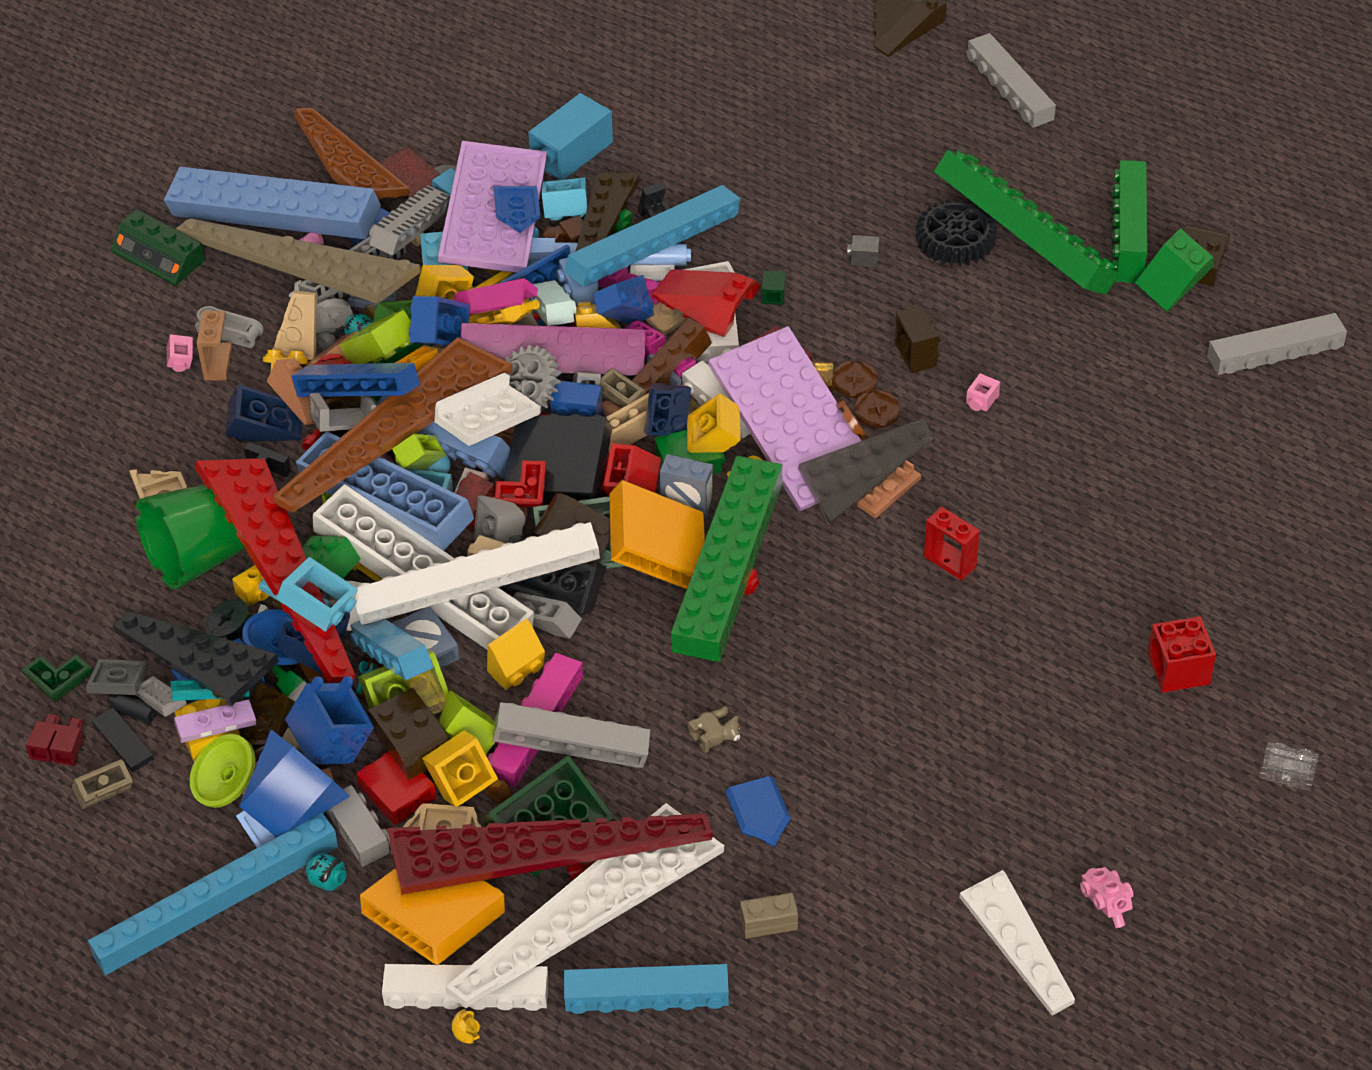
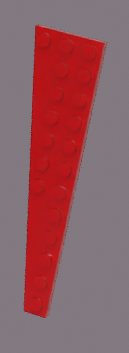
(265, 529)

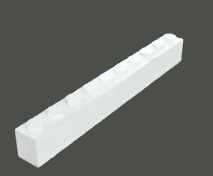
(476, 573)

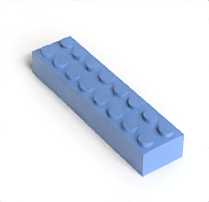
(402, 494)

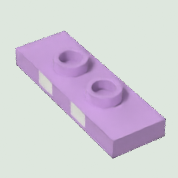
(214, 721)

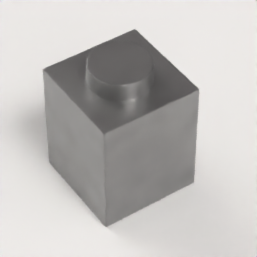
(864, 251)

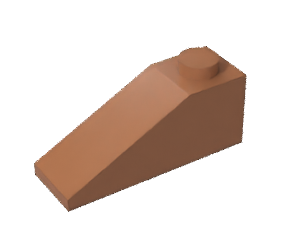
(282, 383)

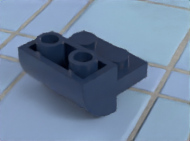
(667, 409)

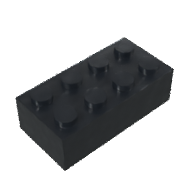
(575, 585)

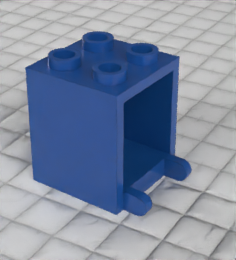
(329, 722)

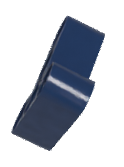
(292, 643)

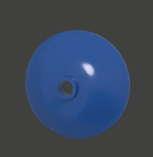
(264, 633)

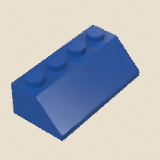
(543, 269)

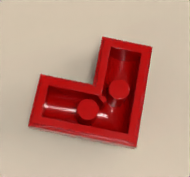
(529, 490)

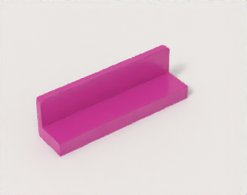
(497, 296)

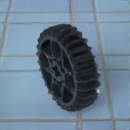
(956, 233)

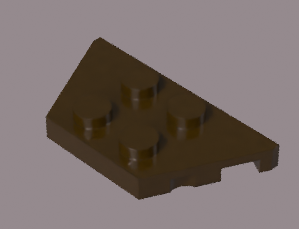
(270, 714)

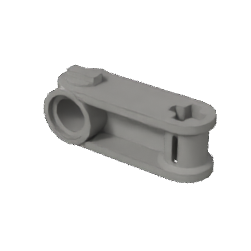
(236, 327)

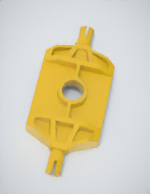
(505, 316)

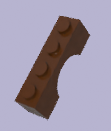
(686, 342)

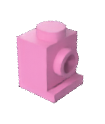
(177, 356)
(979, 397)

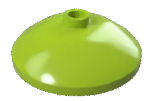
(222, 770)

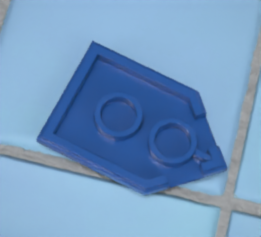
(517, 206)
(759, 809)

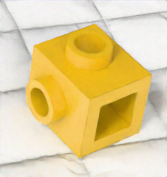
(247, 586)

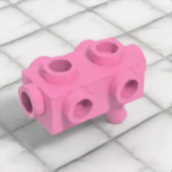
(1107, 893)

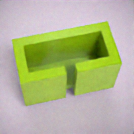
(418, 452)

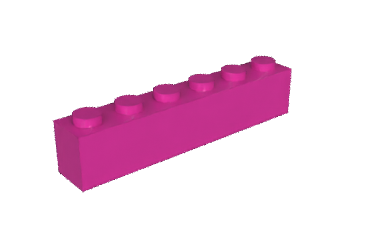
(548, 693)

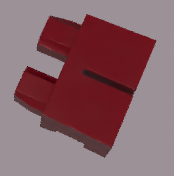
(56, 741)

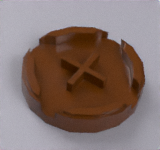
(855, 379)
(877, 409)

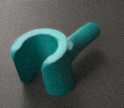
(362, 668)

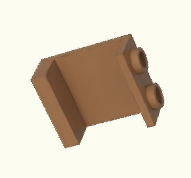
(213, 354)

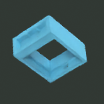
(310, 607)

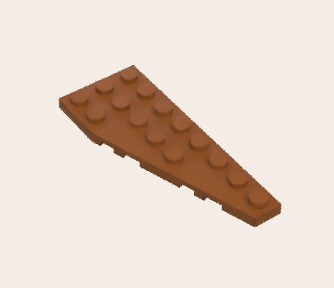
(345, 159)

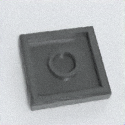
(117, 677)

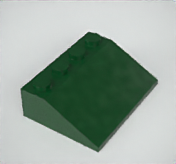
(552, 796)

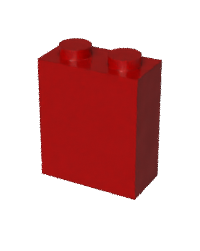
(392, 791)

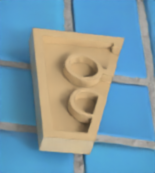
(299, 326)

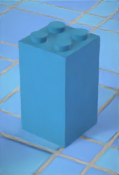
(572, 135)

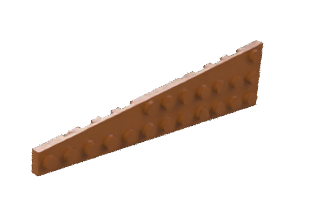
(393, 421)

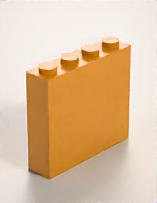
(655, 534)
(434, 919)

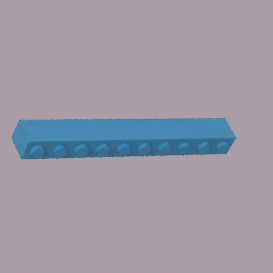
(652, 235)
(212, 894)

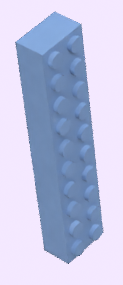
(273, 202)

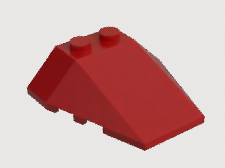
(706, 296)

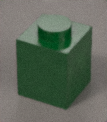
(773, 287)

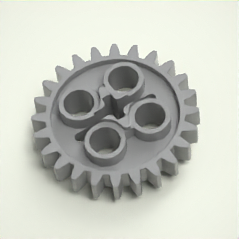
(531, 368)

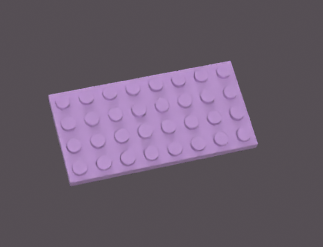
(471, 229)
(783, 405)

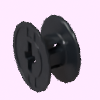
(221, 625)

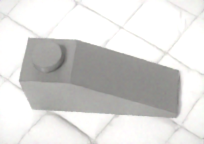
(551, 614)

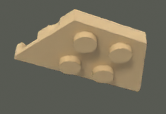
(157, 482)
(433, 815)

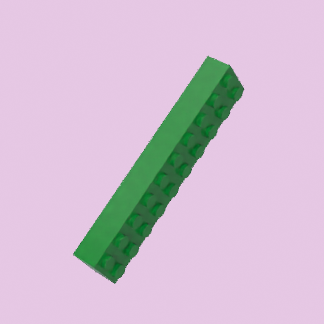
(1027, 222)
(727, 559)

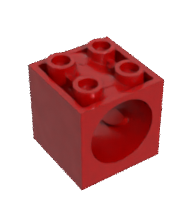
(1181, 654)

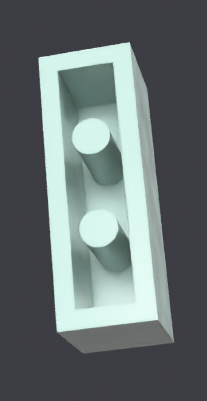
(554, 304)

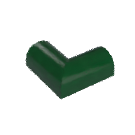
(58, 681)

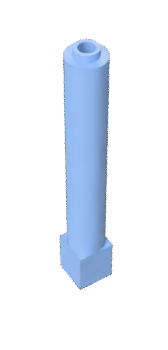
(673, 255)

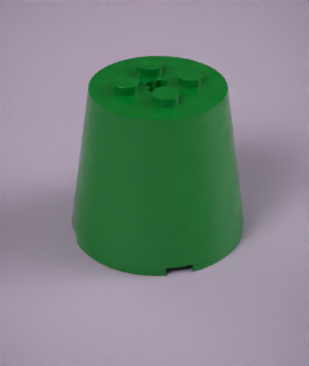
(185, 533)

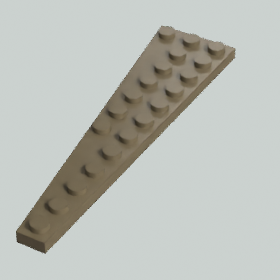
(337, 268)

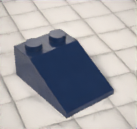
(260, 417)

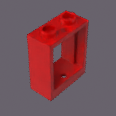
(938, 550)

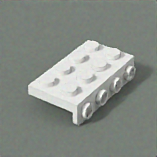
(484, 410)

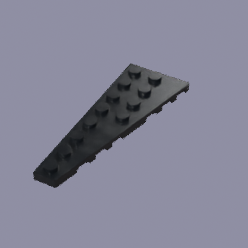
(212, 661)

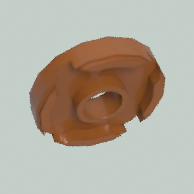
(851, 420)

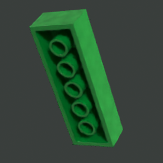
(1129, 220)

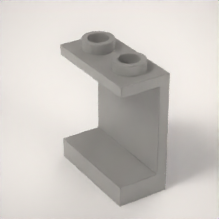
(338, 418)

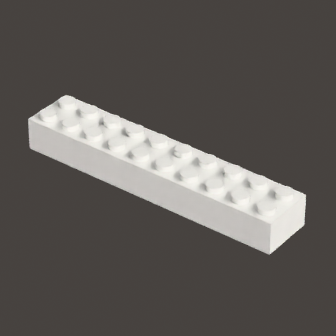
(394, 549)

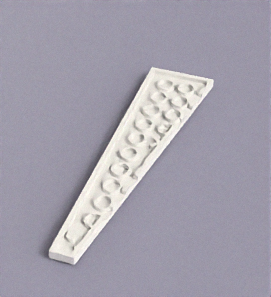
(578, 909)

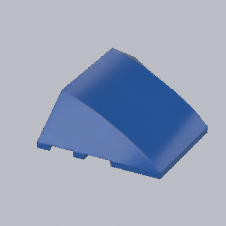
(287, 788)

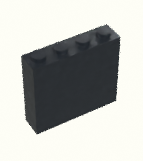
(572, 448)

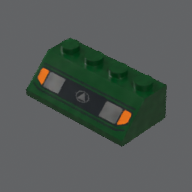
(157, 247)

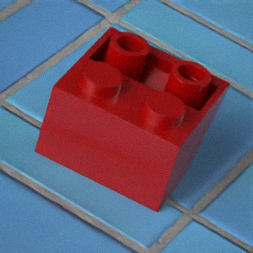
(633, 466)

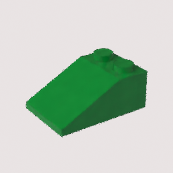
(1174, 270)

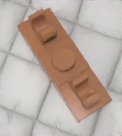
(890, 490)

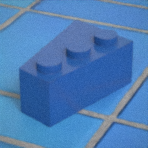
(625, 301)

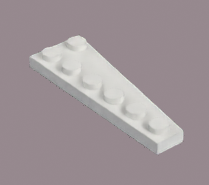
(1010, 927)

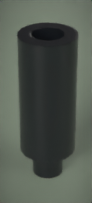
(133, 708)

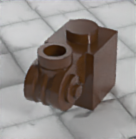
(566, 232)

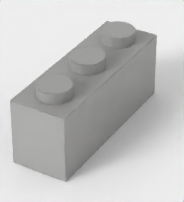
(359, 828)

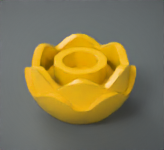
(465, 1027)

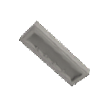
(158, 696)

